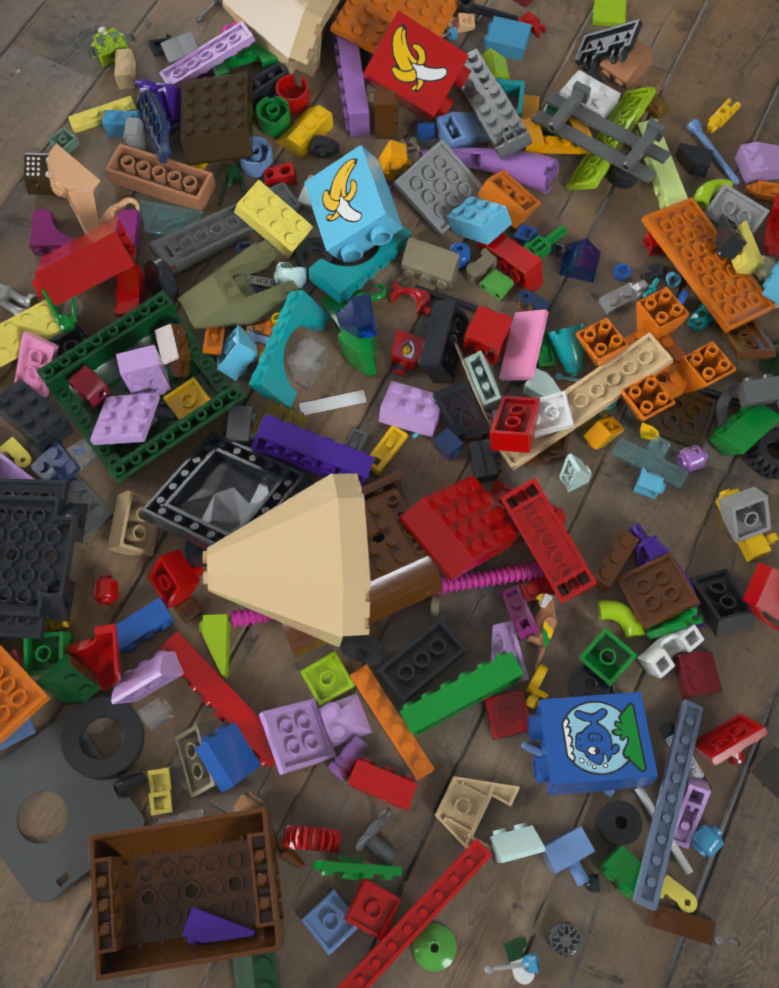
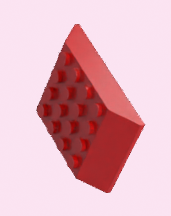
(460, 527)

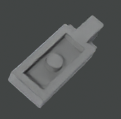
(622, 296)

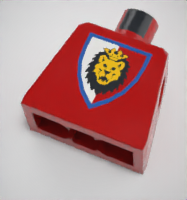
(406, 351)

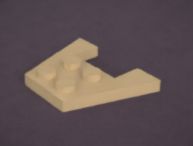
(466, 803)

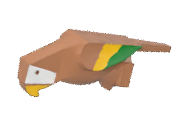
(546, 623)

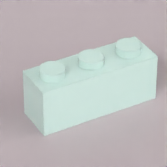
(484, 381)

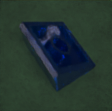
(580, 261)

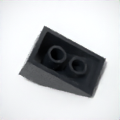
(722, 602)

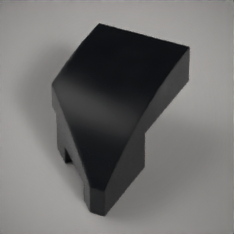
(156, 47)

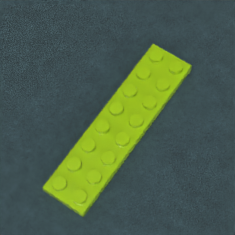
(626, 115)

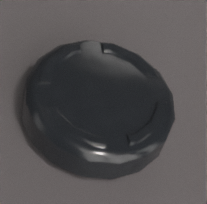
(160, 278)

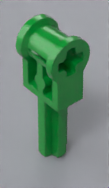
(542, 246)

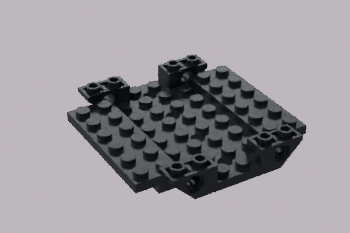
(35, 524)

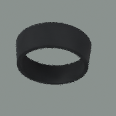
(363, 649)

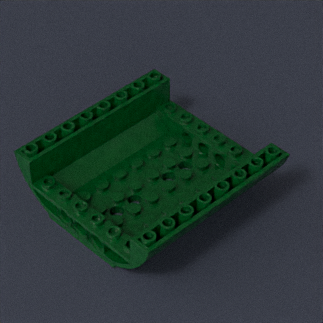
(99, 353)

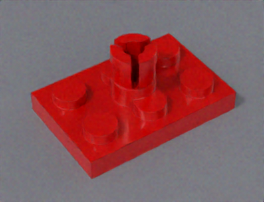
(729, 740)

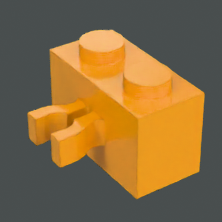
(393, 160)

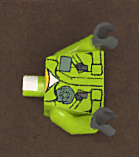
(106, 44)

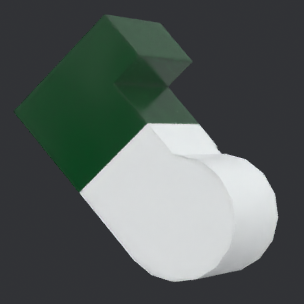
(515, 954)

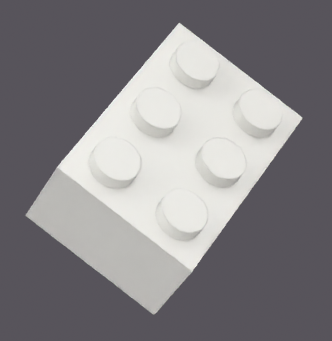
(602, 98)

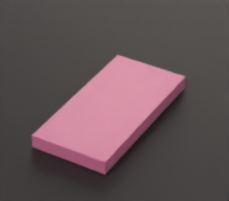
(523, 345)

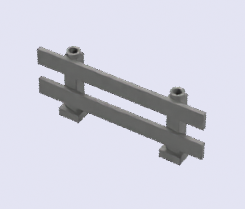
(640, 145)

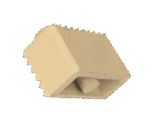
(125, 68)

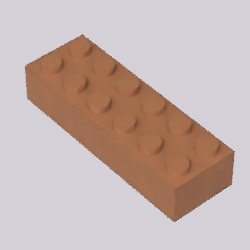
(169, 181)

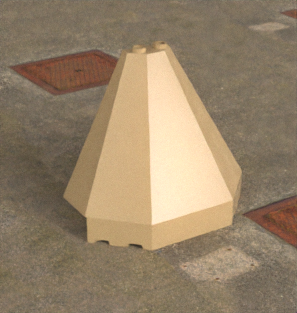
(286, 28)
(301, 562)

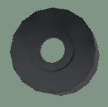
(606, 818)

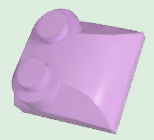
(345, 720)

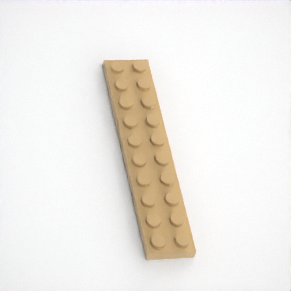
(601, 389)

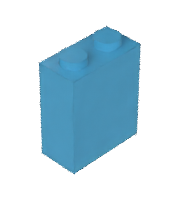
(507, 37)

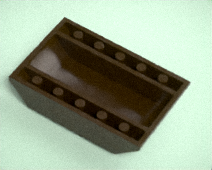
(217, 118)

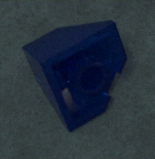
(358, 317)

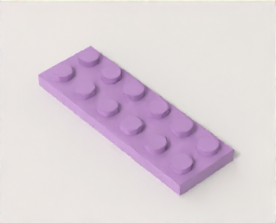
(208, 55)

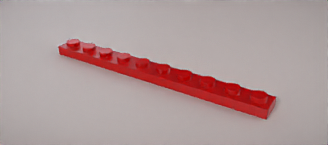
(417, 917)

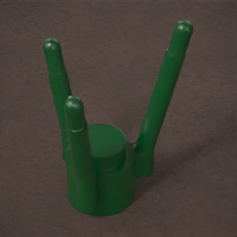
(232, 177)

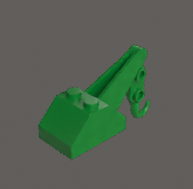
(358, 352)

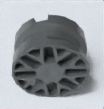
(565, 939)

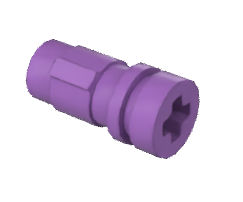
(348, 757)

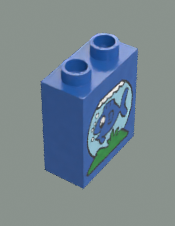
(592, 744)

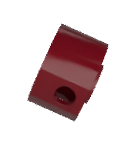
(88, 386)

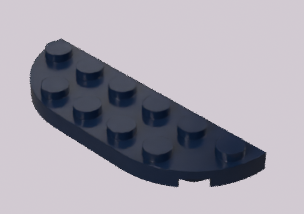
(155, 124)

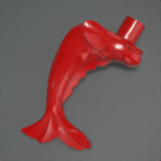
(421, 297)

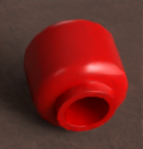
(105, 590)

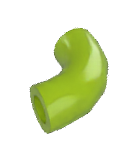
(709, 190)
(623, 615)

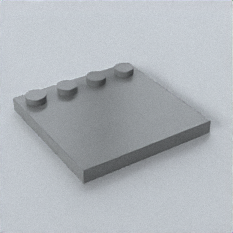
(438, 185)

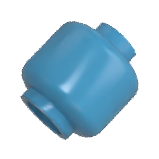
(707, 840)

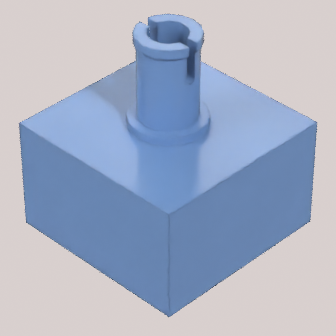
(567, 852)

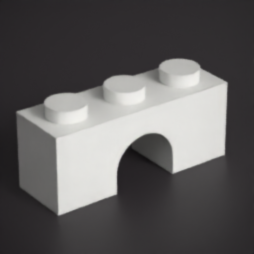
(657, 658)

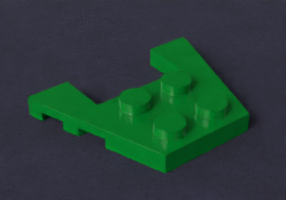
(245, 56)

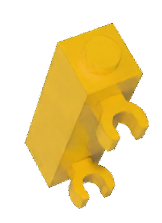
(755, 546)

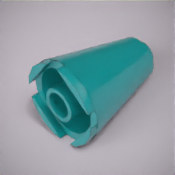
(569, 348)

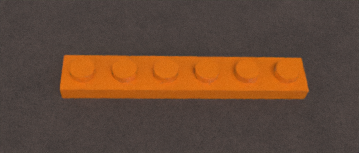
(392, 723)

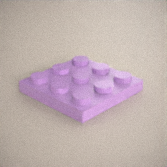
(125, 419)
(297, 736)

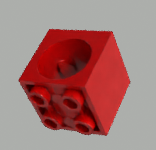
(487, 334)

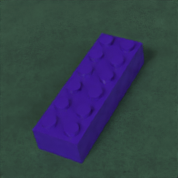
(309, 450)

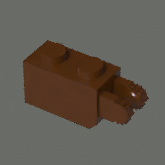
(174, 349)

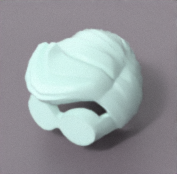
(286, 272)

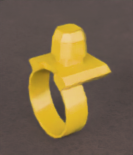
(533, 700)

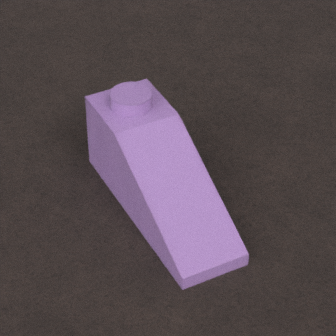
(693, 804)

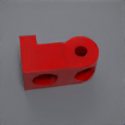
(281, 173)

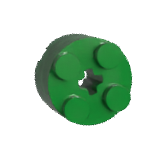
(273, 116)

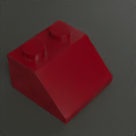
(697, 674)

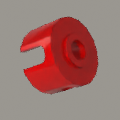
(296, 96)

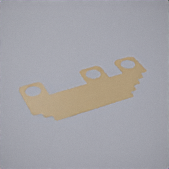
(471, 382)

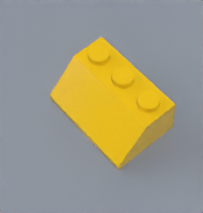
(310, 123)

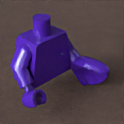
(168, 96)

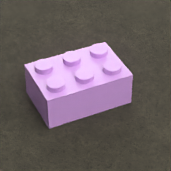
(143, 371)
(410, 409)

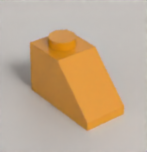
(603, 432)

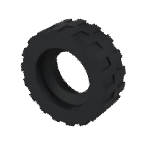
(309, 245)

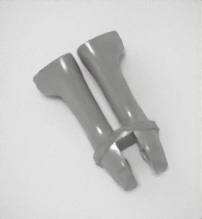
(7, 294)

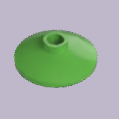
(437, 960)

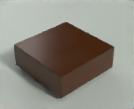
(188, 610)

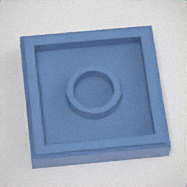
(327, 922)

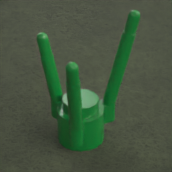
(64, 321)

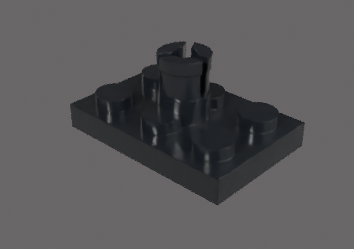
(462, 411)

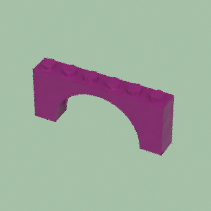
(46, 237)

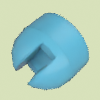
(676, 277)

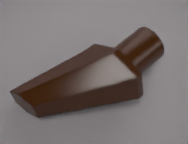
(289, 856)

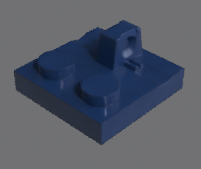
(55, 464)

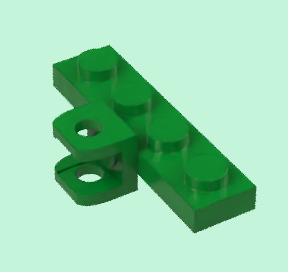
(353, 868)

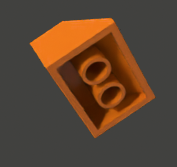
(505, 190)

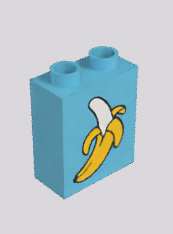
(353, 205)

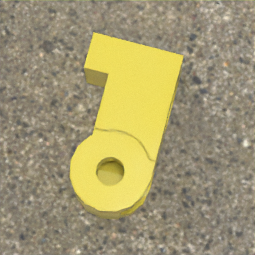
(22, 458)
(681, 897)

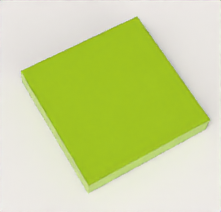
(609, 12)
(327, 678)

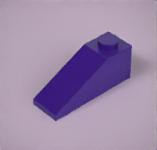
(209, 927)

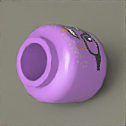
(692, 458)

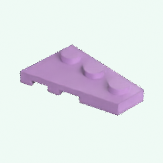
(505, 639)

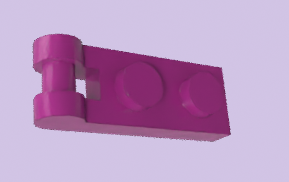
(519, 611)

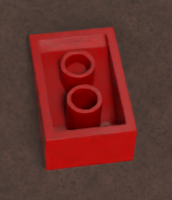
(515, 424)

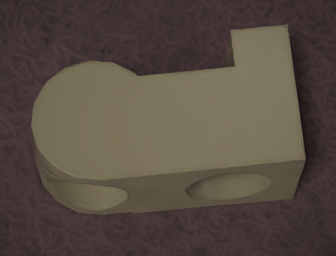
(479, 269)

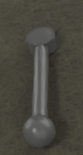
(199, 17)

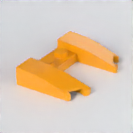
(554, 144)

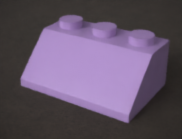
(147, 677)

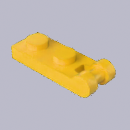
(387, 449)

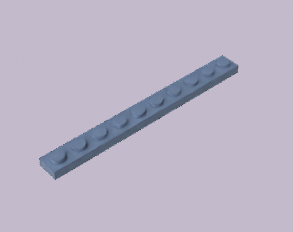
(668, 806)

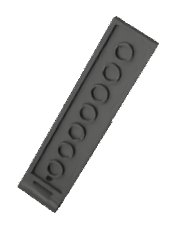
(494, 108)
(210, 234)

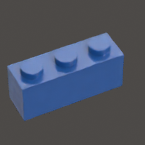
(144, 625)

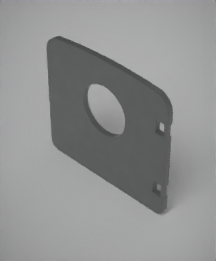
(90, 811)

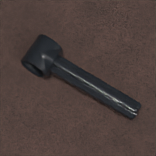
(469, 7)

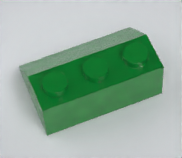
(743, 429)

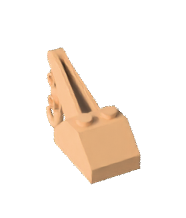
(78, 185)

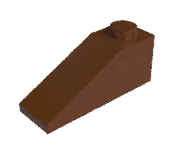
(681, 924)

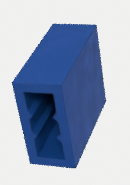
(227, 756)

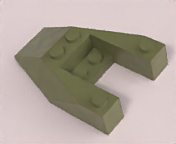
(228, 297)

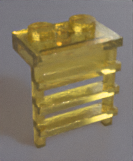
(275, 409)

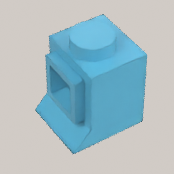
(649, 484)

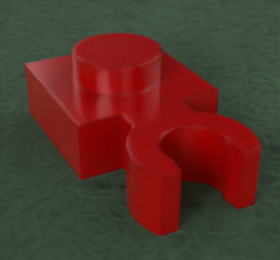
(536, 27)

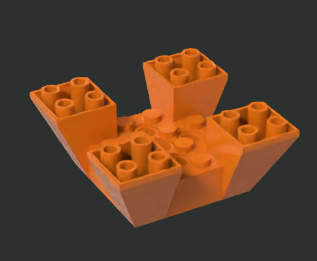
(660, 316)

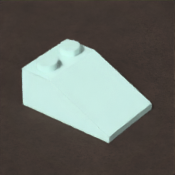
(516, 843)

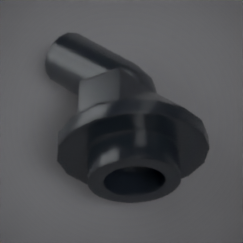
(656, 270)

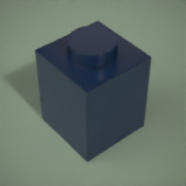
(448, 444)

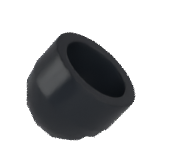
(557, 247)
(593, 884)

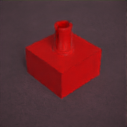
(174, 578)

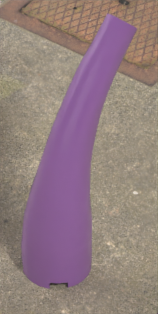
(526, 167)

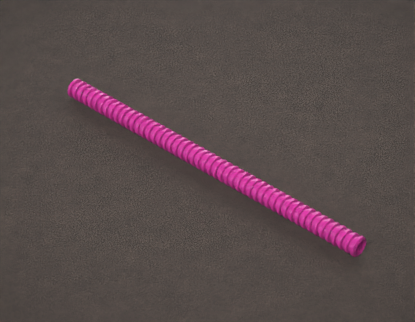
(462, 582)

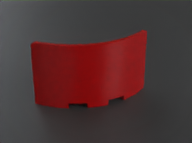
(101, 655)

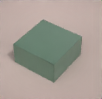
(64, 139)

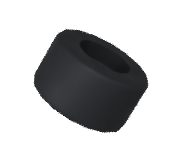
(621, 179)

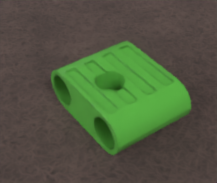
(496, 284)

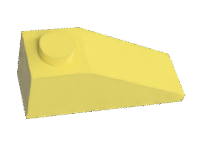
(749, 257)

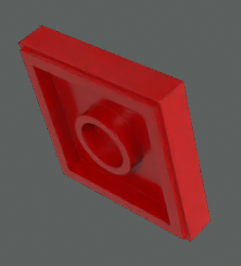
(507, 714)
(372, 909)

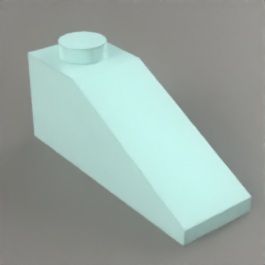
(541, 385)
(574, 473)

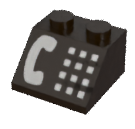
(36, 174)

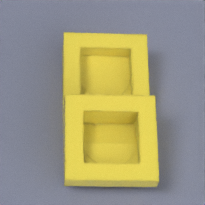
(160, 791)

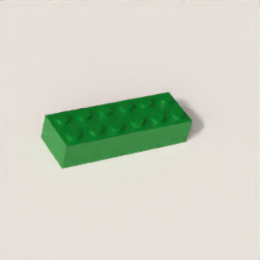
(462, 694)

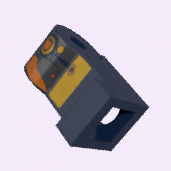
(530, 301)

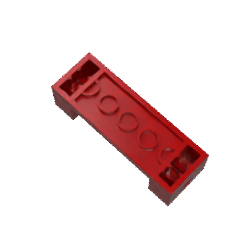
(548, 541)

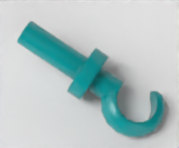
(651, 288)

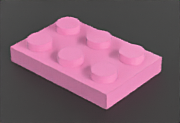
(33, 355)

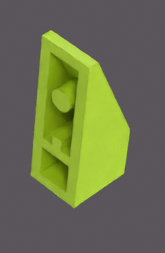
(217, 637)

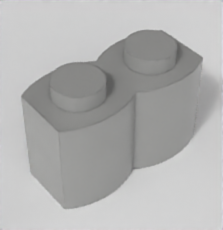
(179, 47)
(134, 134)

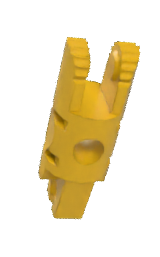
(722, 115)

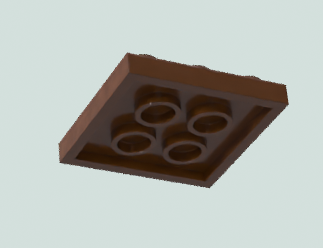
(657, 591)

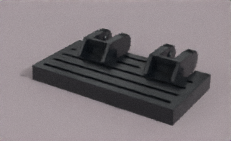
(610, 42)

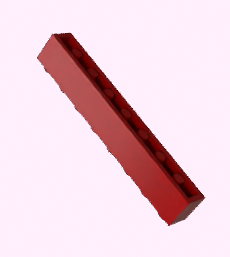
(221, 697)

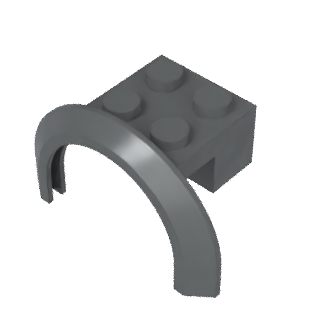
(751, 393)

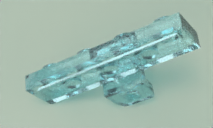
(651, 459)

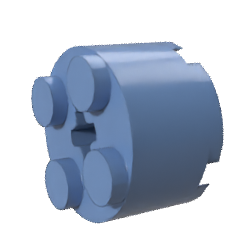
(261, 159)

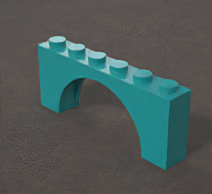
(343, 281)
(269, 376)

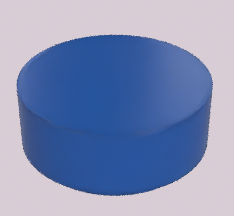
(622, 272)

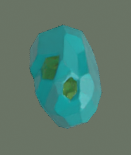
(700, 319)

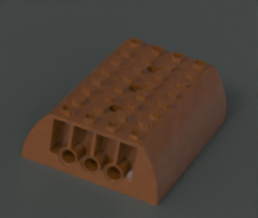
(398, 568)
(168, 859)

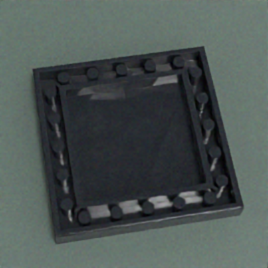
(221, 491)

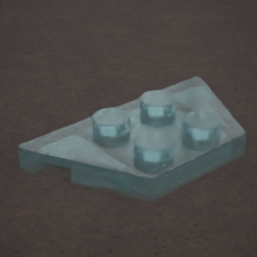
(166, 219)

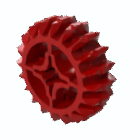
(312, 839)

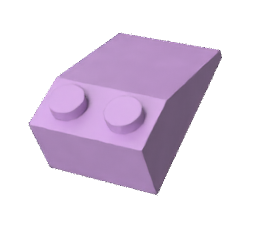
(758, 162)

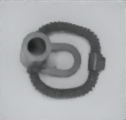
(373, 842)

